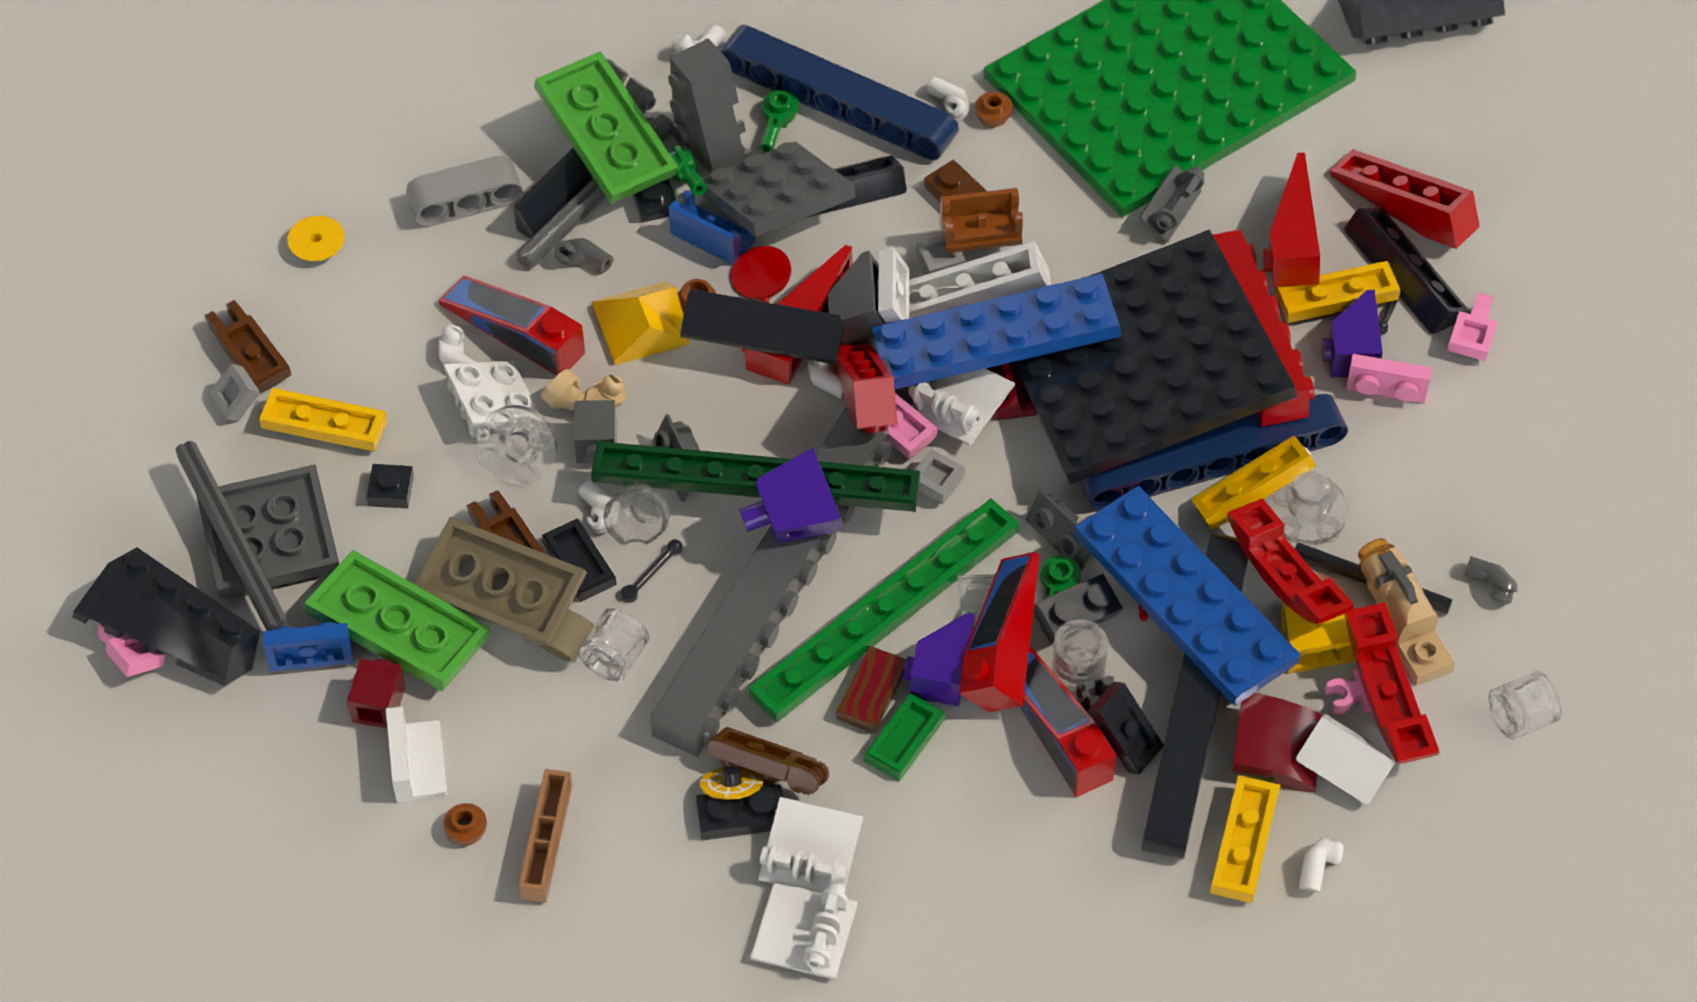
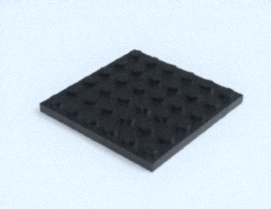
(1181, 368)

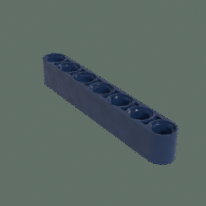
(840, 92)
(1215, 453)

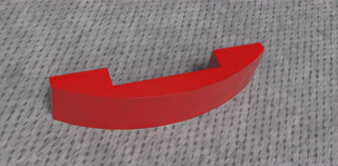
(1282, 567)
(1387, 684)

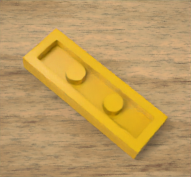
(1337, 291)
(323, 419)
(1253, 481)
(1245, 839)

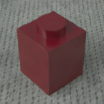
(375, 687)

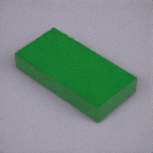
(904, 736)

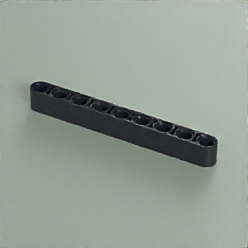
(1188, 732)

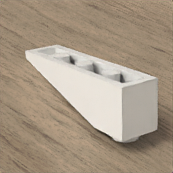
(979, 280)

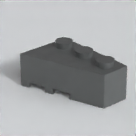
(704, 106)

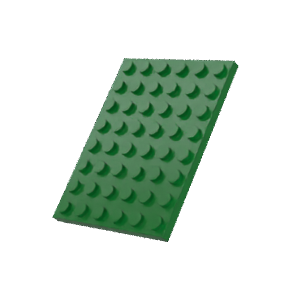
(1165, 86)

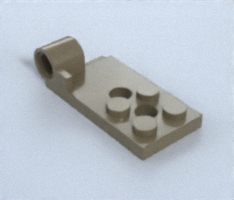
(531, 602)

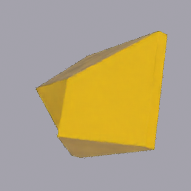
(641, 322)

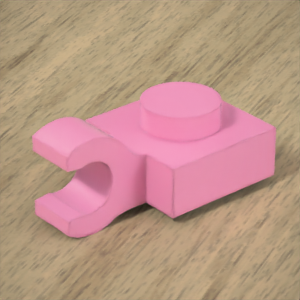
(1473, 331)

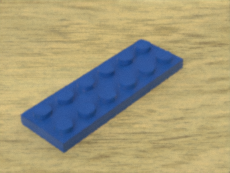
(997, 331)
(1187, 595)

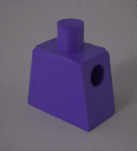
(794, 501)

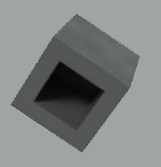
(592, 423)

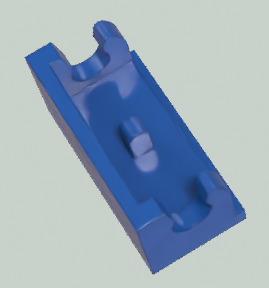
(708, 230)

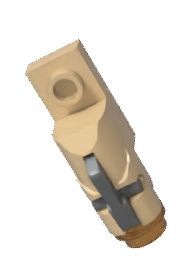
(1413, 617)

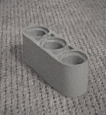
(464, 190)

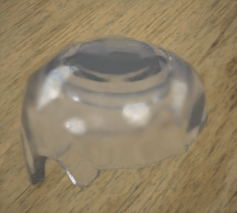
(636, 514)

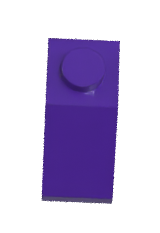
(1353, 333)
(938, 662)

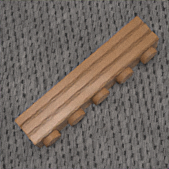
(545, 836)

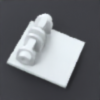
(485, 388)
(961, 402)
(810, 846)
(805, 929)

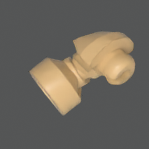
(566, 389)

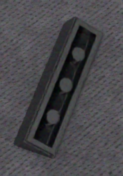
(872, 181)
(551, 193)
(1418, 281)
(762, 326)

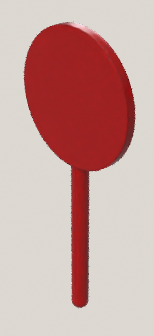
(761, 273)

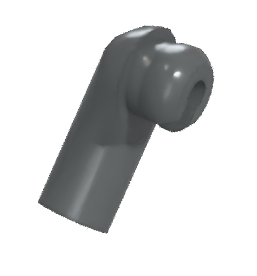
(582, 251)
(1493, 574)

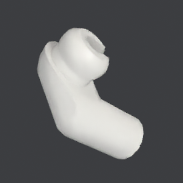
(714, 33)
(953, 96)
(452, 347)
(823, 377)
(597, 500)
(1314, 863)

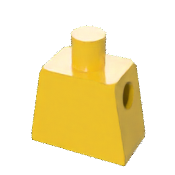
(1318, 644)

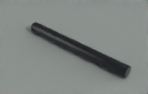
(1352, 571)

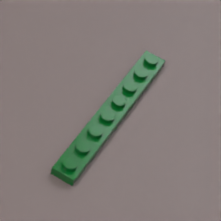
(883, 610)

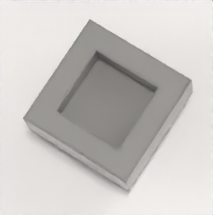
(934, 257)
(234, 392)
(939, 476)

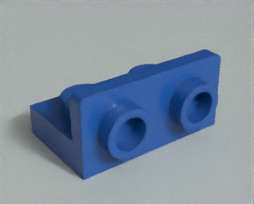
(308, 646)

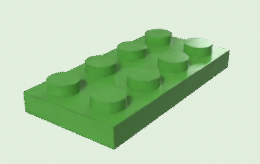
(605, 127)
(398, 620)

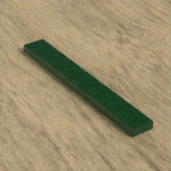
(737, 474)

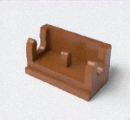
(981, 220)

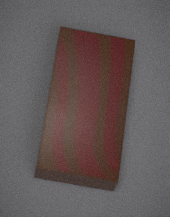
(871, 689)

